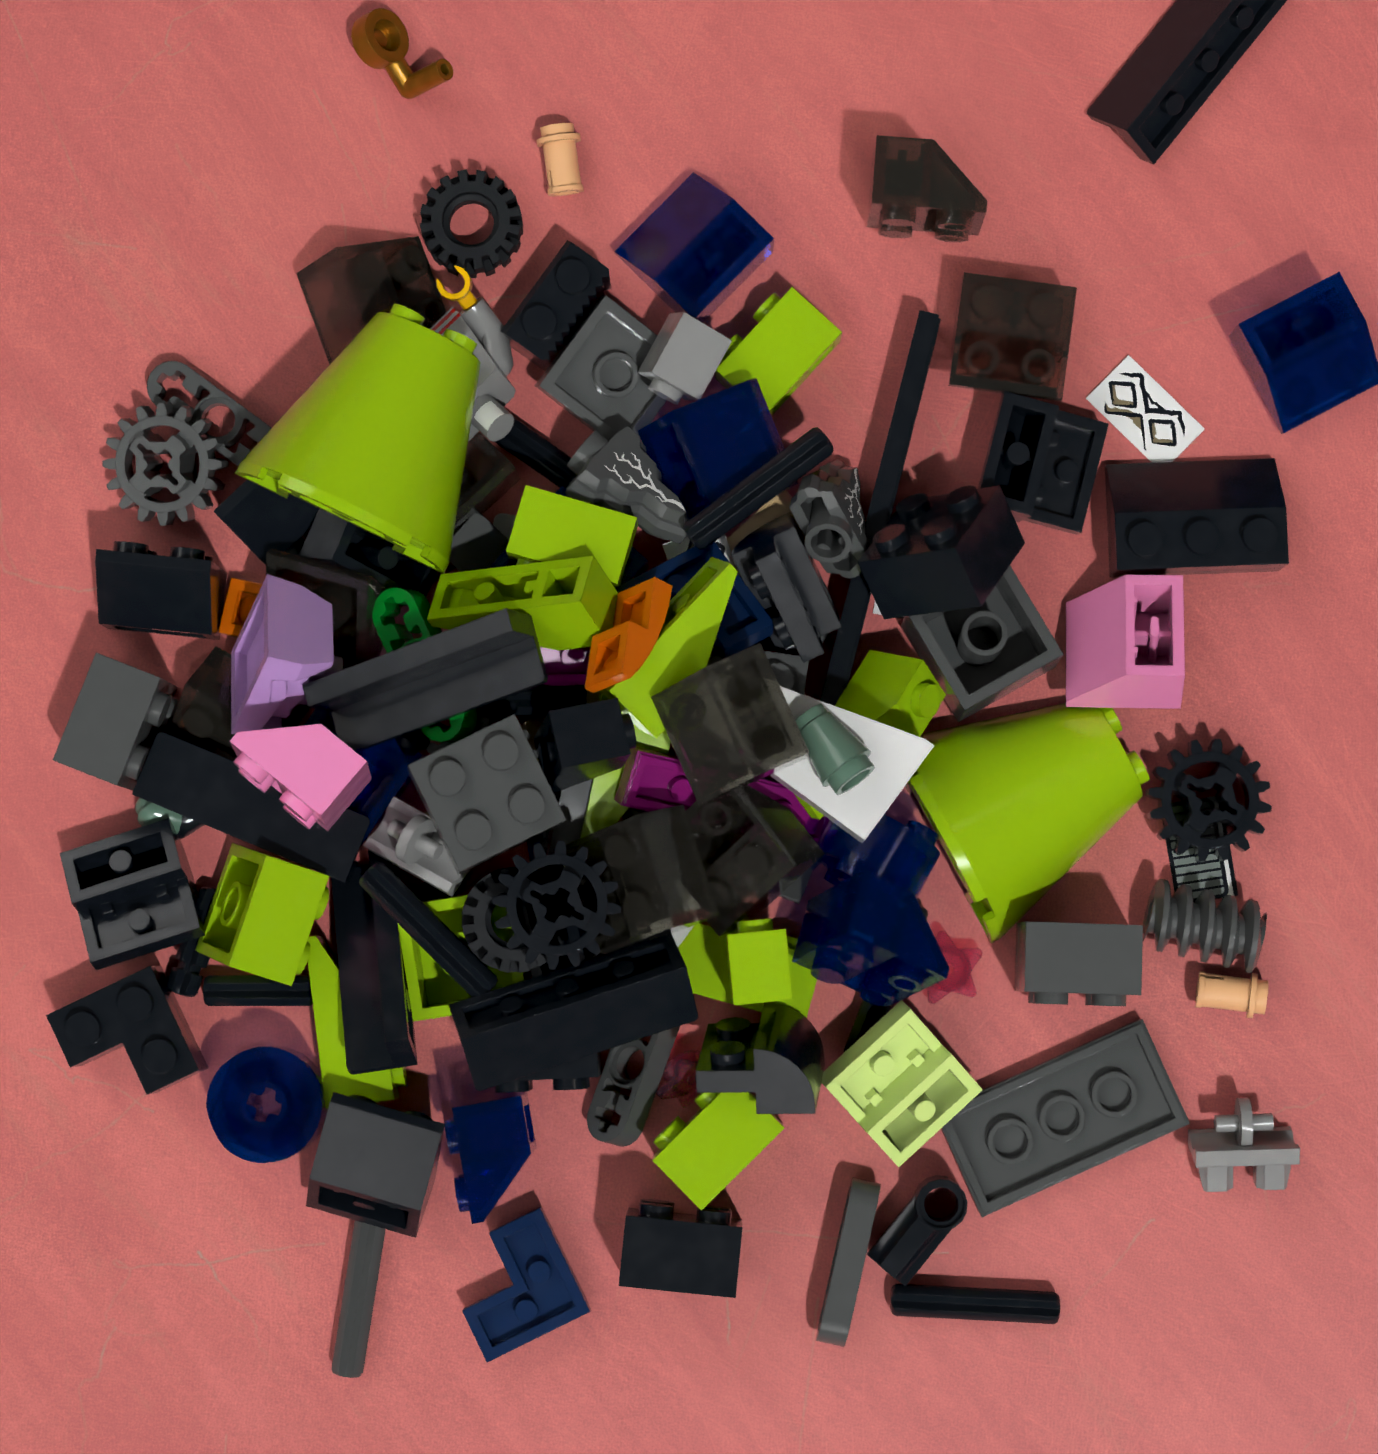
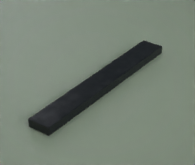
(882, 500)

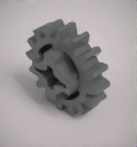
(147, 447)

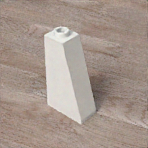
(893, 754)

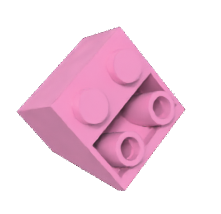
(1127, 644)
(307, 766)

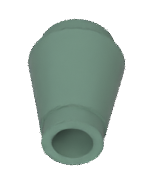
(834, 750)

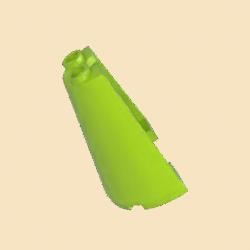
(381, 435)
(1024, 801)

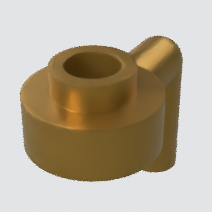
(384, 42)

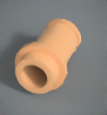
(561, 158)
(1232, 993)

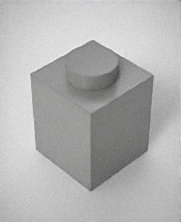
(683, 358)

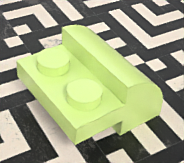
(900, 1083)

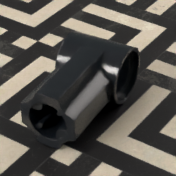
(915, 1233)

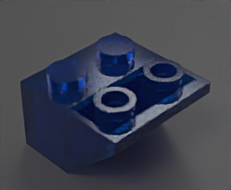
(696, 248)
(1308, 352)
(713, 444)
(870, 940)
(493, 1146)

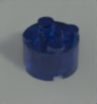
(890, 851)
(239, 1118)

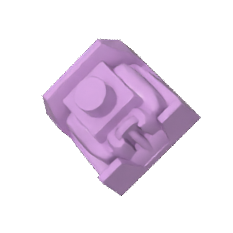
(277, 652)

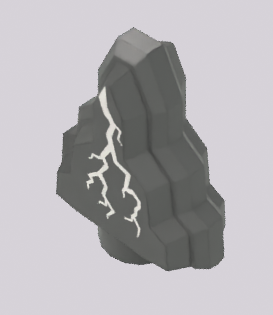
(626, 480)
(832, 518)

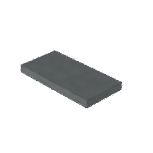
(1063, 1117)

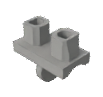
(413, 844)
(1243, 1141)

